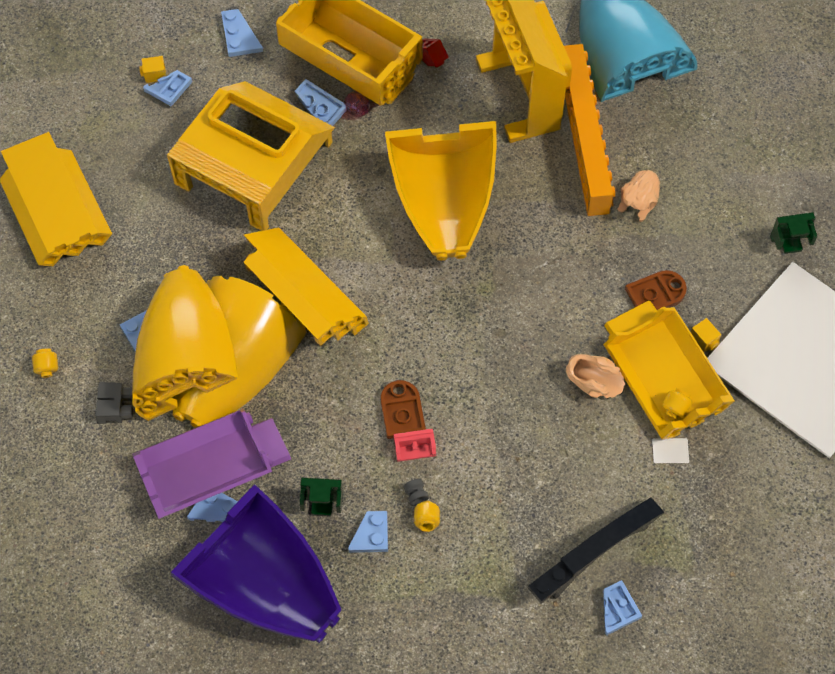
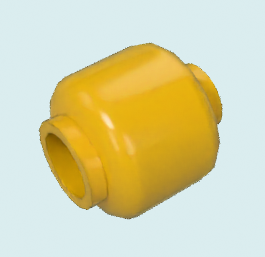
(45, 362)
(677, 403)
(426, 516)

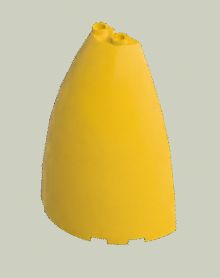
(445, 183)
(262, 342)
(180, 344)

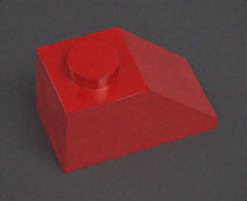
(433, 52)

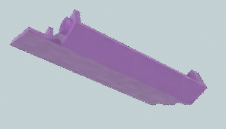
(209, 460)

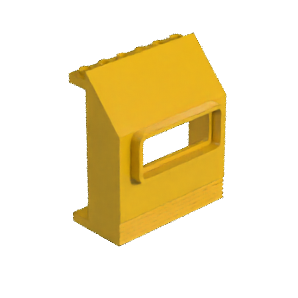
(530, 43)
(239, 162)

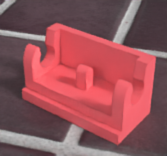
(415, 445)

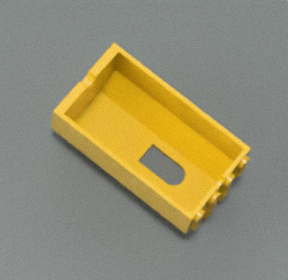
(382, 47)

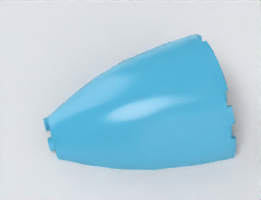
(629, 43)

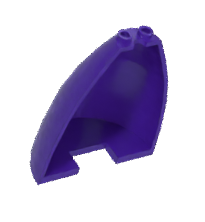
(262, 572)

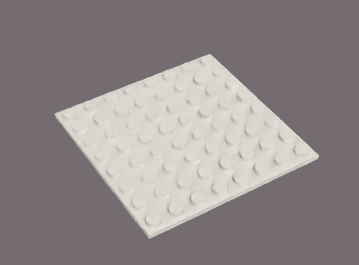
(786, 356)

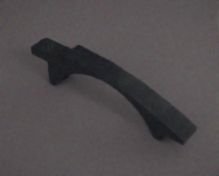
(577, 560)

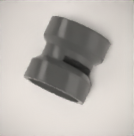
(415, 491)

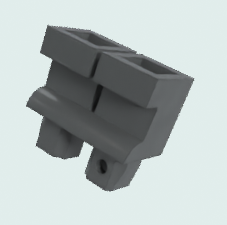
(111, 402)

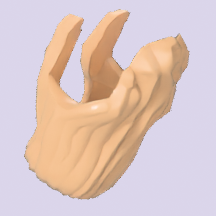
(640, 193)
(595, 375)

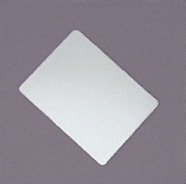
(670, 450)

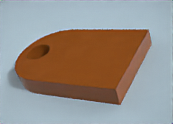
(657, 289)
(401, 411)

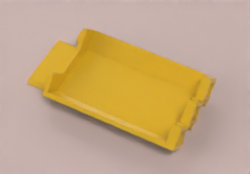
(52, 200)
(302, 286)
(660, 355)

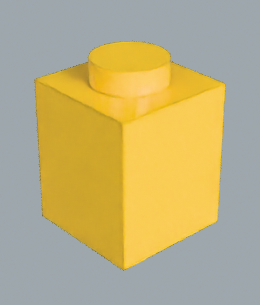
(152, 69)
(706, 335)

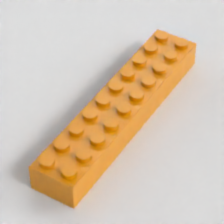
(587, 135)

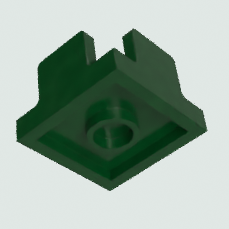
(790, 229)
(321, 495)

